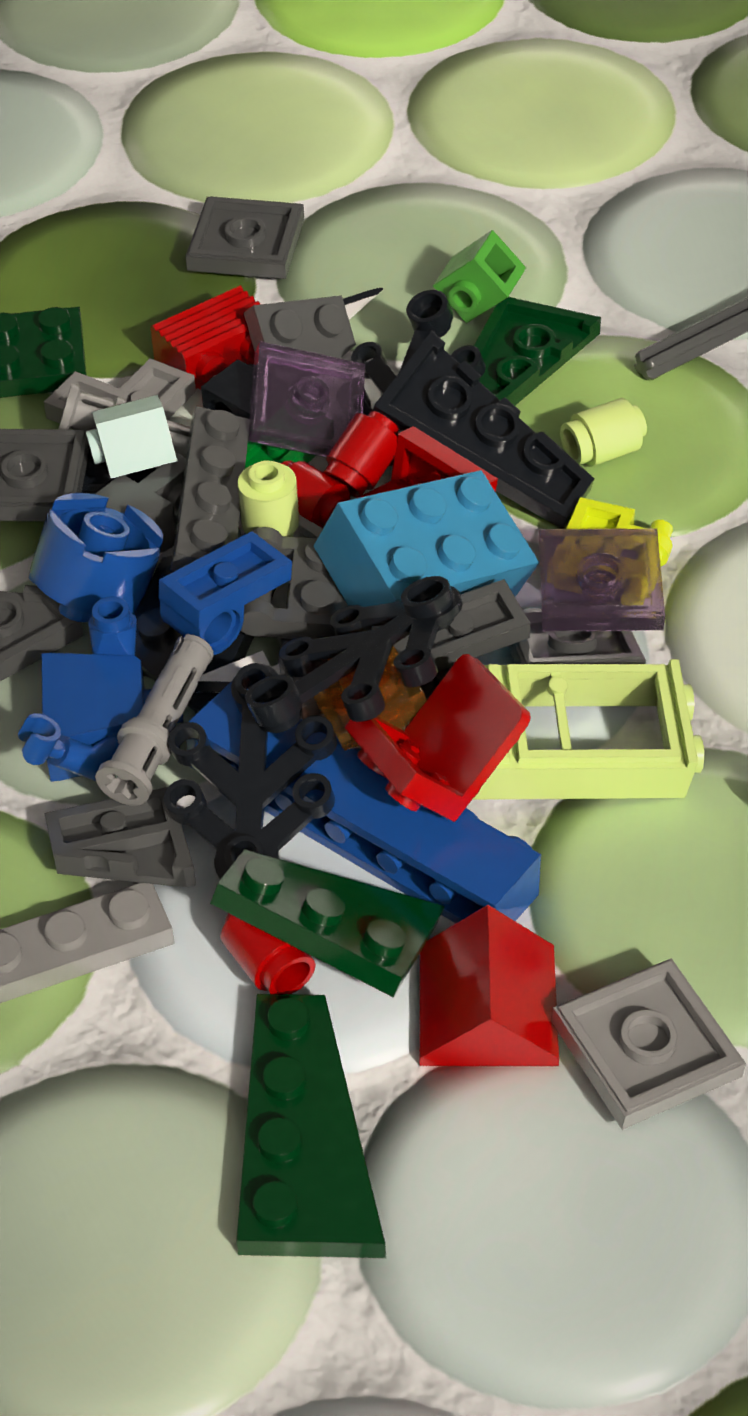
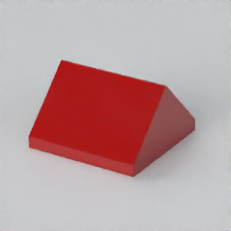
(487, 995)

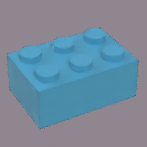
(423, 531)

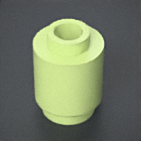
(604, 432)
(268, 498)

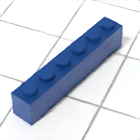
(415, 852)

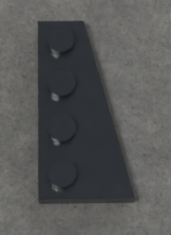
(466, 417)

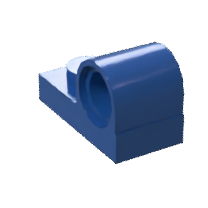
(212, 591)

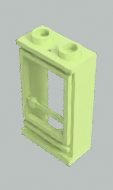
(599, 771)

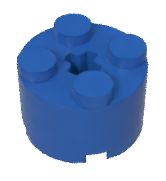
(94, 554)

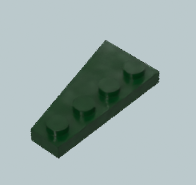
(302, 1147)

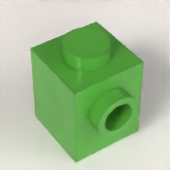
(480, 276)

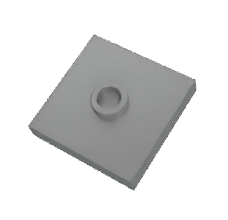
(647, 1043)

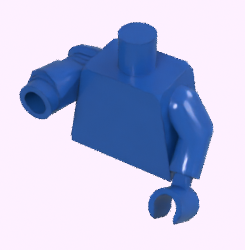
(87, 697)

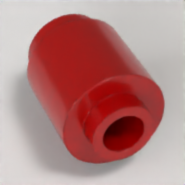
(363, 452)
(316, 492)
(266, 959)

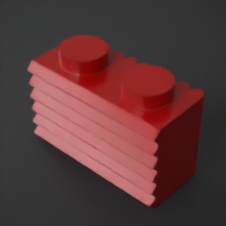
(206, 336)

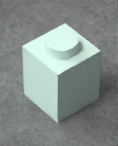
(131, 437)

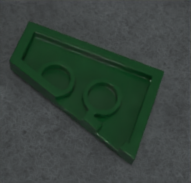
(529, 343)
(330, 917)

